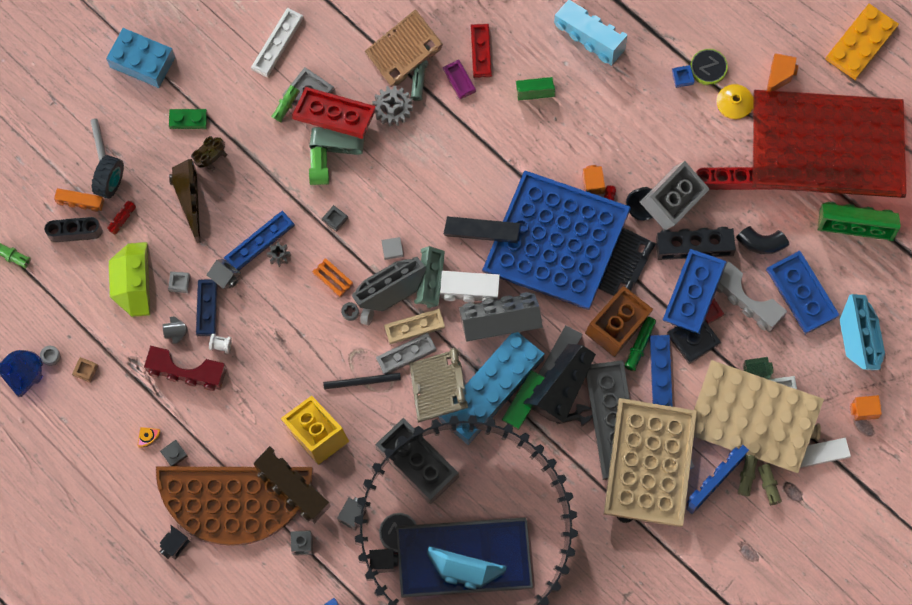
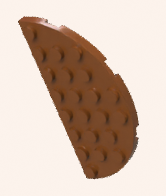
(225, 502)

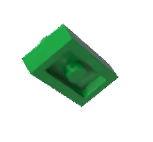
(187, 118)

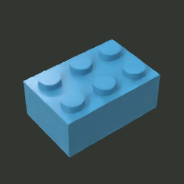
(140, 57)

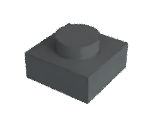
(173, 453)

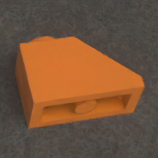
(781, 71)

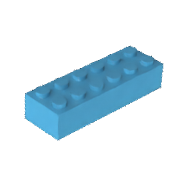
(496, 382)

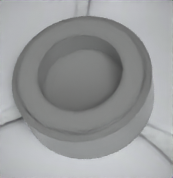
(366, 316)
(50, 355)

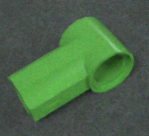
(318, 172)

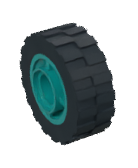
(107, 176)

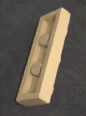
(414, 326)

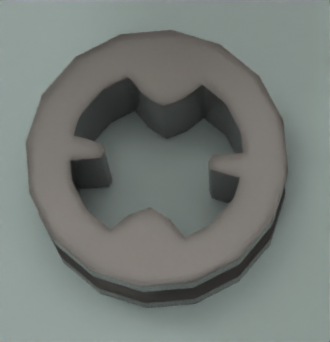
(354, 314)

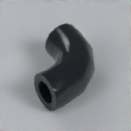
(762, 243)

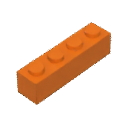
(79, 199)

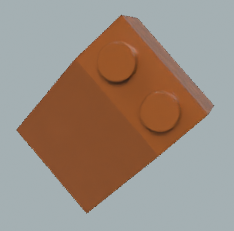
(618, 321)

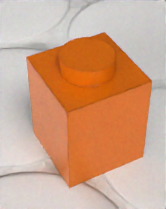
(593, 179)
(866, 408)

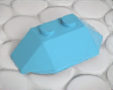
(862, 333)
(464, 569)

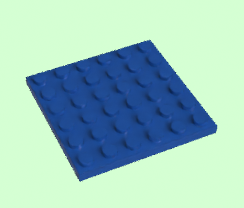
(561, 241)

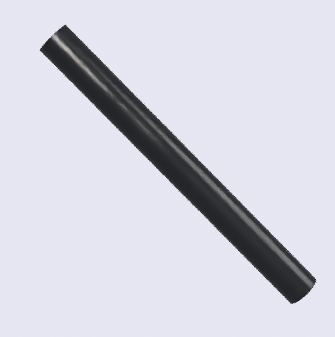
(361, 381)

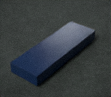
(206, 307)

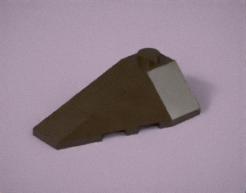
(186, 187)

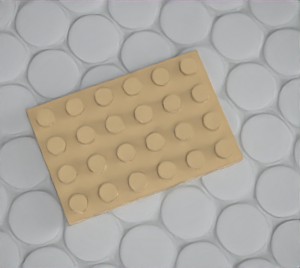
(756, 413)
(650, 462)

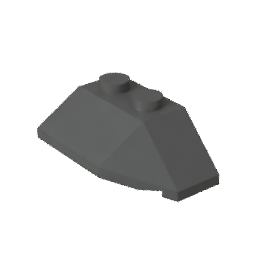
(390, 285)

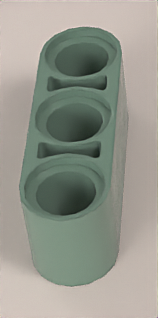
(336, 141)

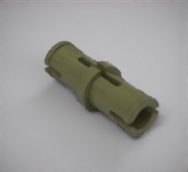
(747, 475)
(769, 484)

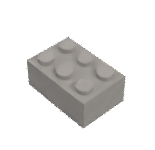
(674, 195)

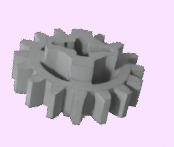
(398, 108)

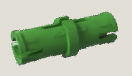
(285, 103)
(12, 255)

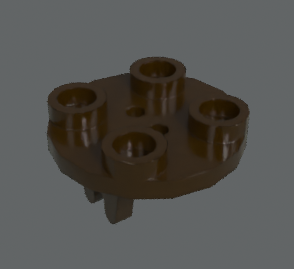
(209, 152)

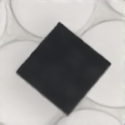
(692, 344)

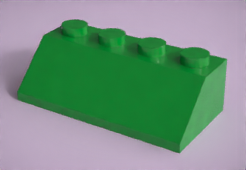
(858, 221)

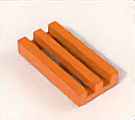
(322, 267)

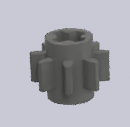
(274, 252)

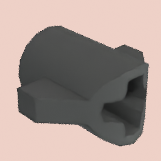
(175, 329)

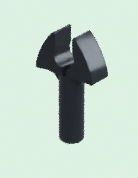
(577, 415)

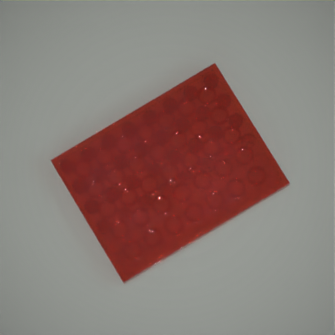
(828, 143)

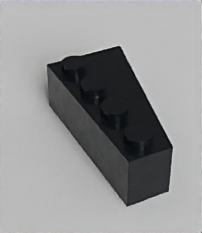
(561, 383)

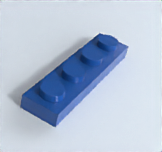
(661, 370)

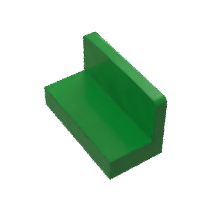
(535, 88)

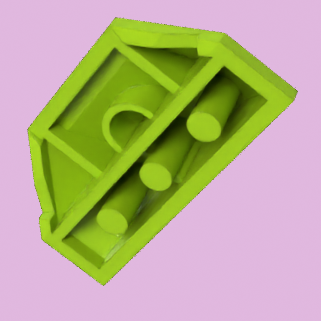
(131, 279)

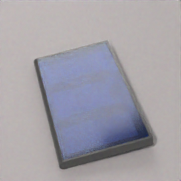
(493, 541)

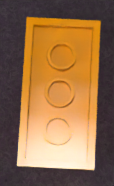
(862, 41)

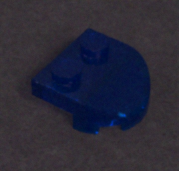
(21, 370)

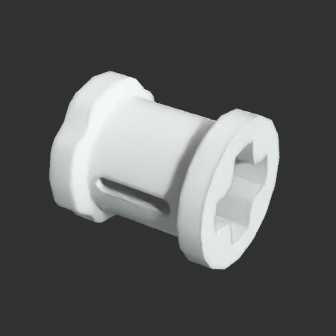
(220, 343)

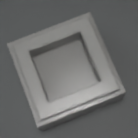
(392, 248)
(179, 282)

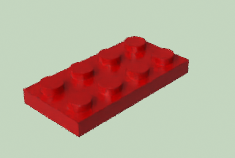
(334, 112)

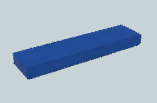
(259, 240)

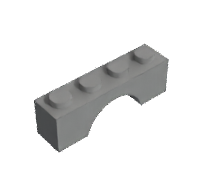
(766, 313)

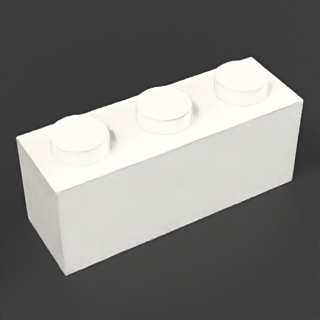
(469, 286)

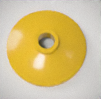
(731, 108)

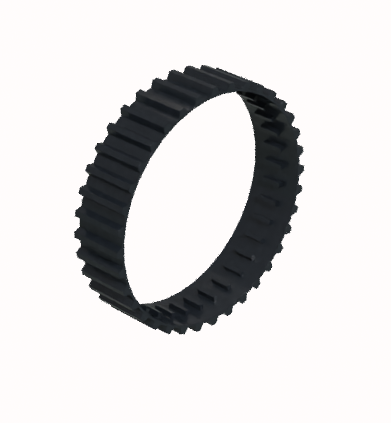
(506, 432)

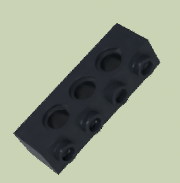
(668, 251)

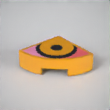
(147, 436)

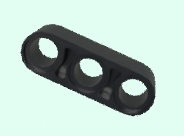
(81, 233)

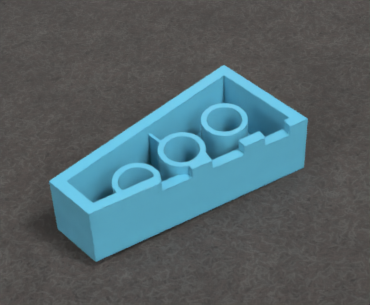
(591, 32)

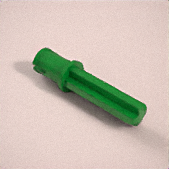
(640, 344)

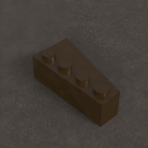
(291, 485)

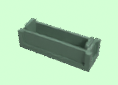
(429, 287)

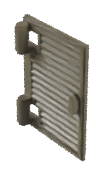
(438, 385)

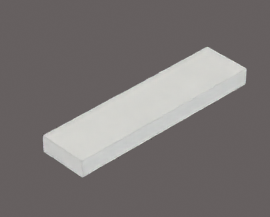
(277, 42)

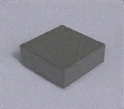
(334, 218)

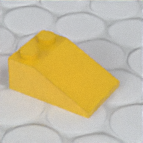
(315, 430)

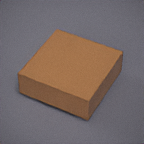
(85, 369)

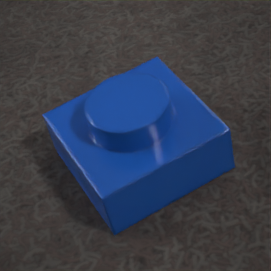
(683, 76)

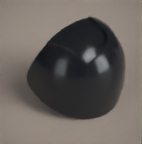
(637, 209)

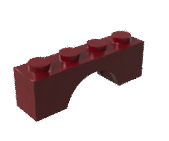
(208, 374)

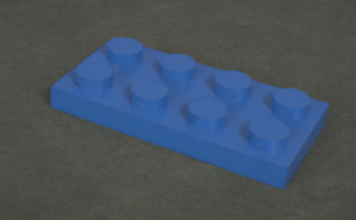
(694, 291)
(802, 292)
(712, 483)

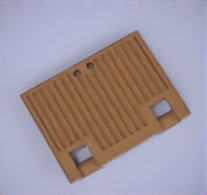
(404, 48)

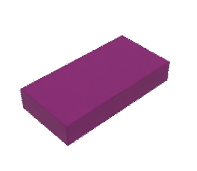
(459, 79)

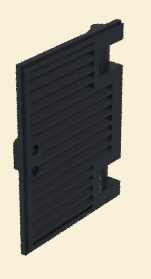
(626, 262)

